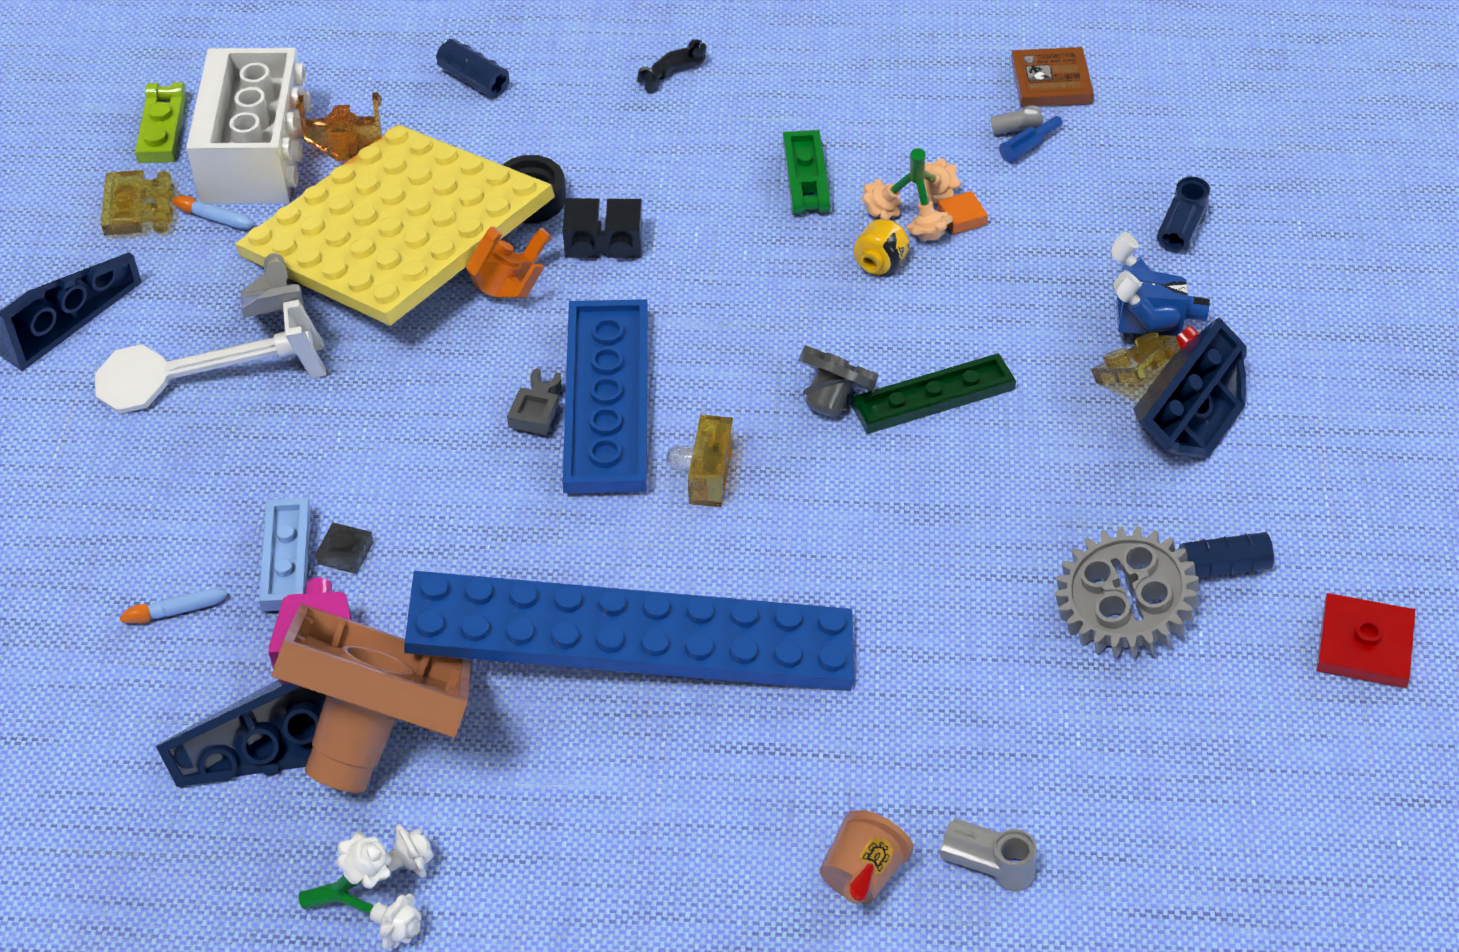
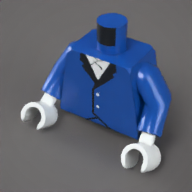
(1151, 299)

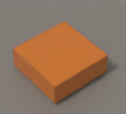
(965, 210)

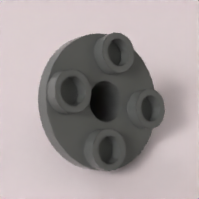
(833, 381)

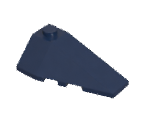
(58, 309)
(252, 736)

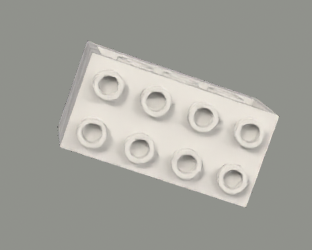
(247, 126)

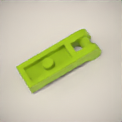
(161, 123)

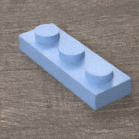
(284, 551)

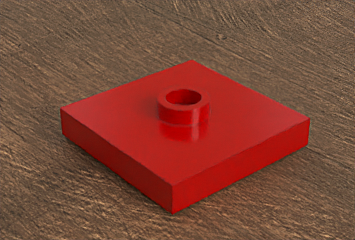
(1366, 640)

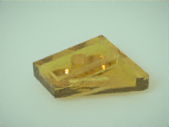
(1129, 364)

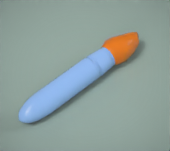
(192, 206)
(144, 613)

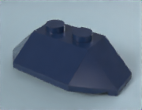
(1197, 393)

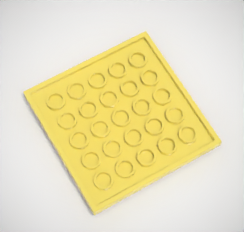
(394, 222)

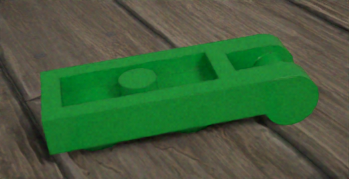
(806, 171)

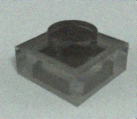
(344, 548)

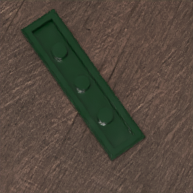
(933, 393)

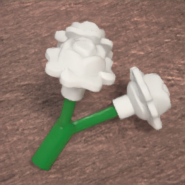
(367, 863)

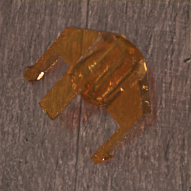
(341, 131)

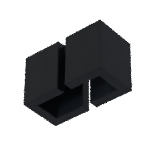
(583, 228)

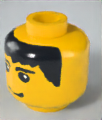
(881, 247)

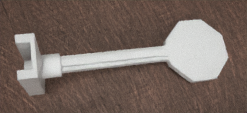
(138, 374)

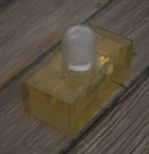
(706, 460)

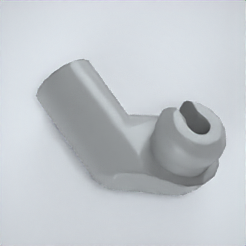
(1017, 120)

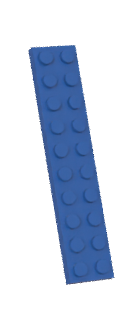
(630, 631)

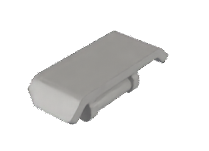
(270, 289)

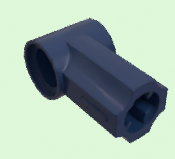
(1184, 214)

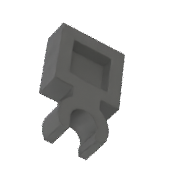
(536, 407)

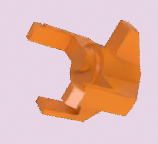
(499, 270)

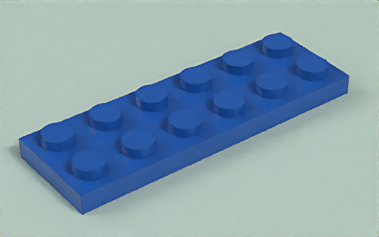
(606, 397)

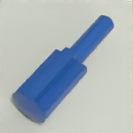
(1027, 140)

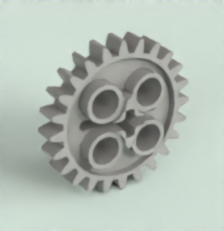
(1165, 578)

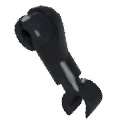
(673, 60)

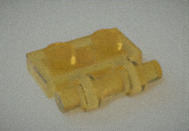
(125, 203)

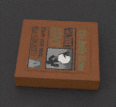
(1052, 77)

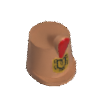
(865, 856)

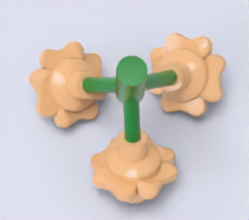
(932, 181)

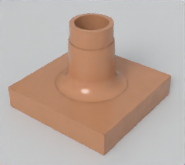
(366, 691)

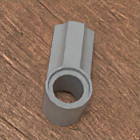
(989, 853)

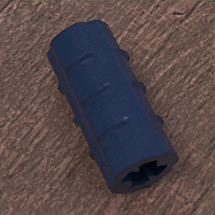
(472, 68)
(1230, 554)

